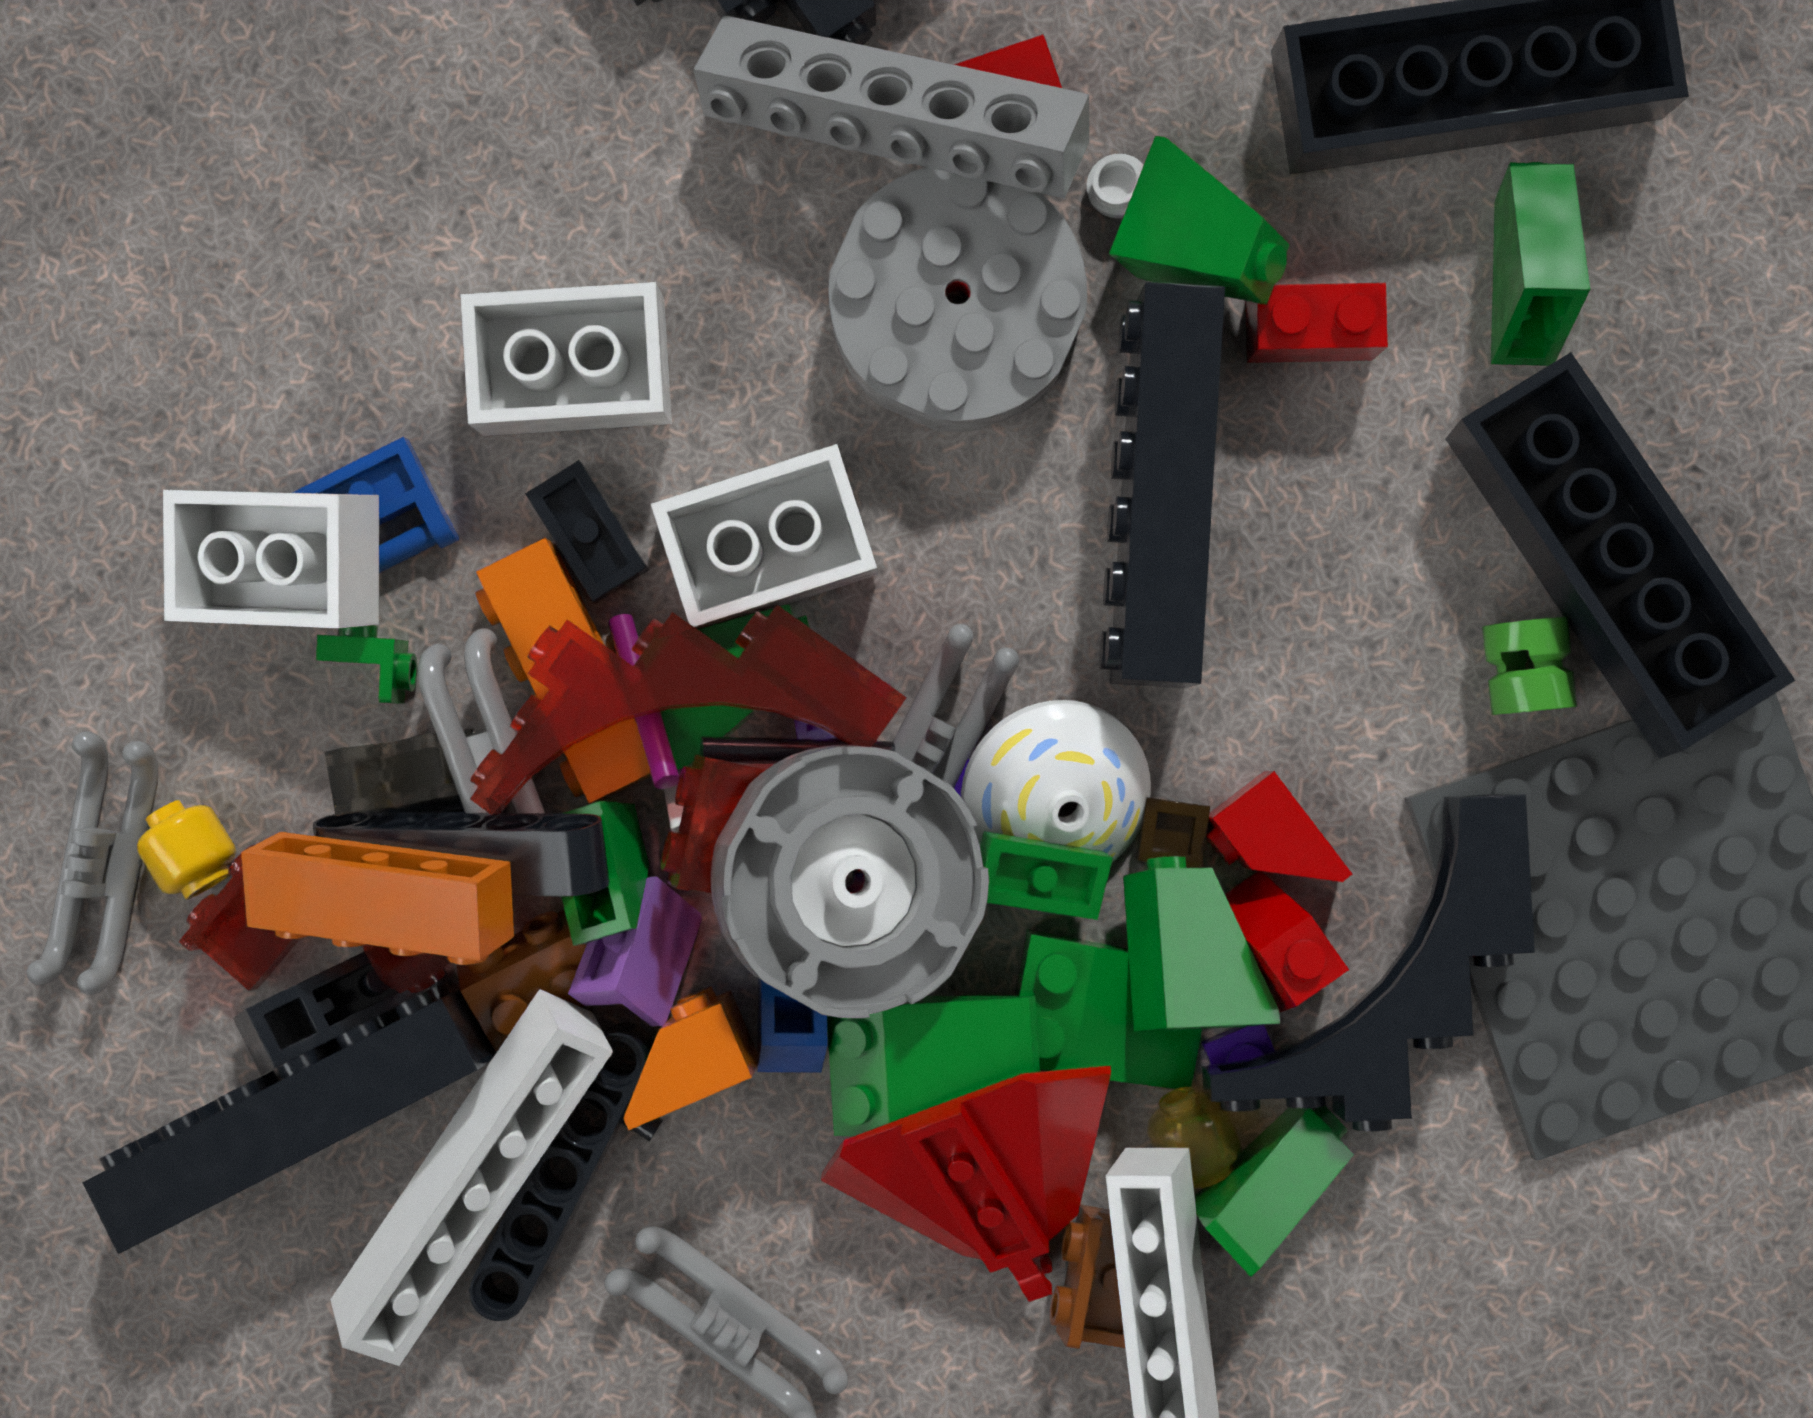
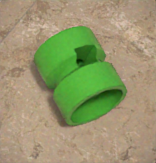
(1536, 689)

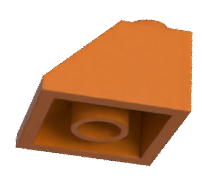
(693, 1056)

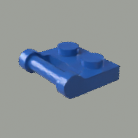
(402, 485)

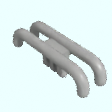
(934, 743)
(462, 752)
(99, 864)
(728, 1322)

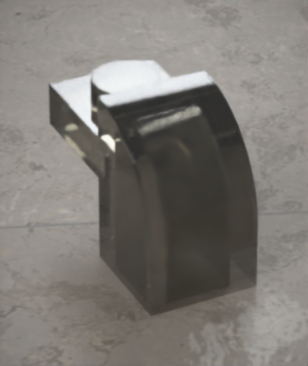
(389, 774)

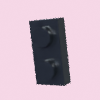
(587, 531)

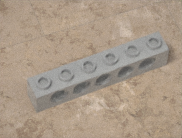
(894, 105)

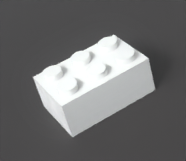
(566, 359)
(765, 538)
(271, 558)

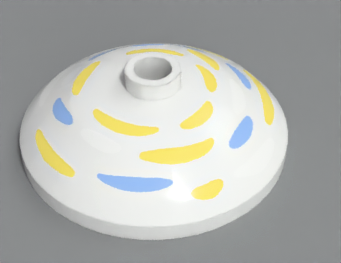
(1055, 757)

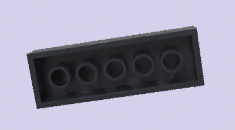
(1471, 76)
(1166, 485)
(1618, 557)
(285, 1121)

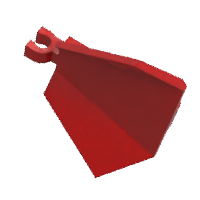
(985, 1169)

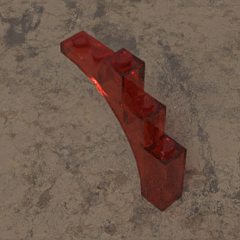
(592, 688)

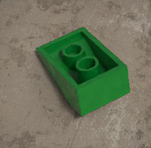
(1088, 1014)
(926, 1055)

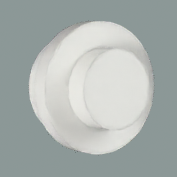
(1112, 183)

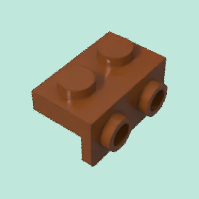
(514, 973)
(1090, 1299)

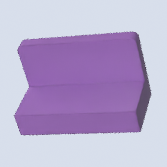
(644, 963)

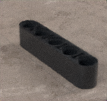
(546, 850)
(552, 1199)

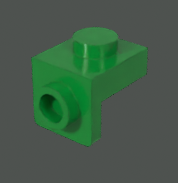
(361, 645)

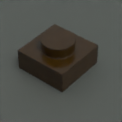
(1173, 830)

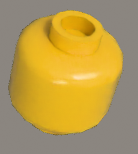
(186, 849)

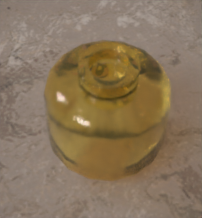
(1196, 1123)

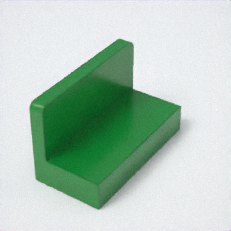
(1045, 875)

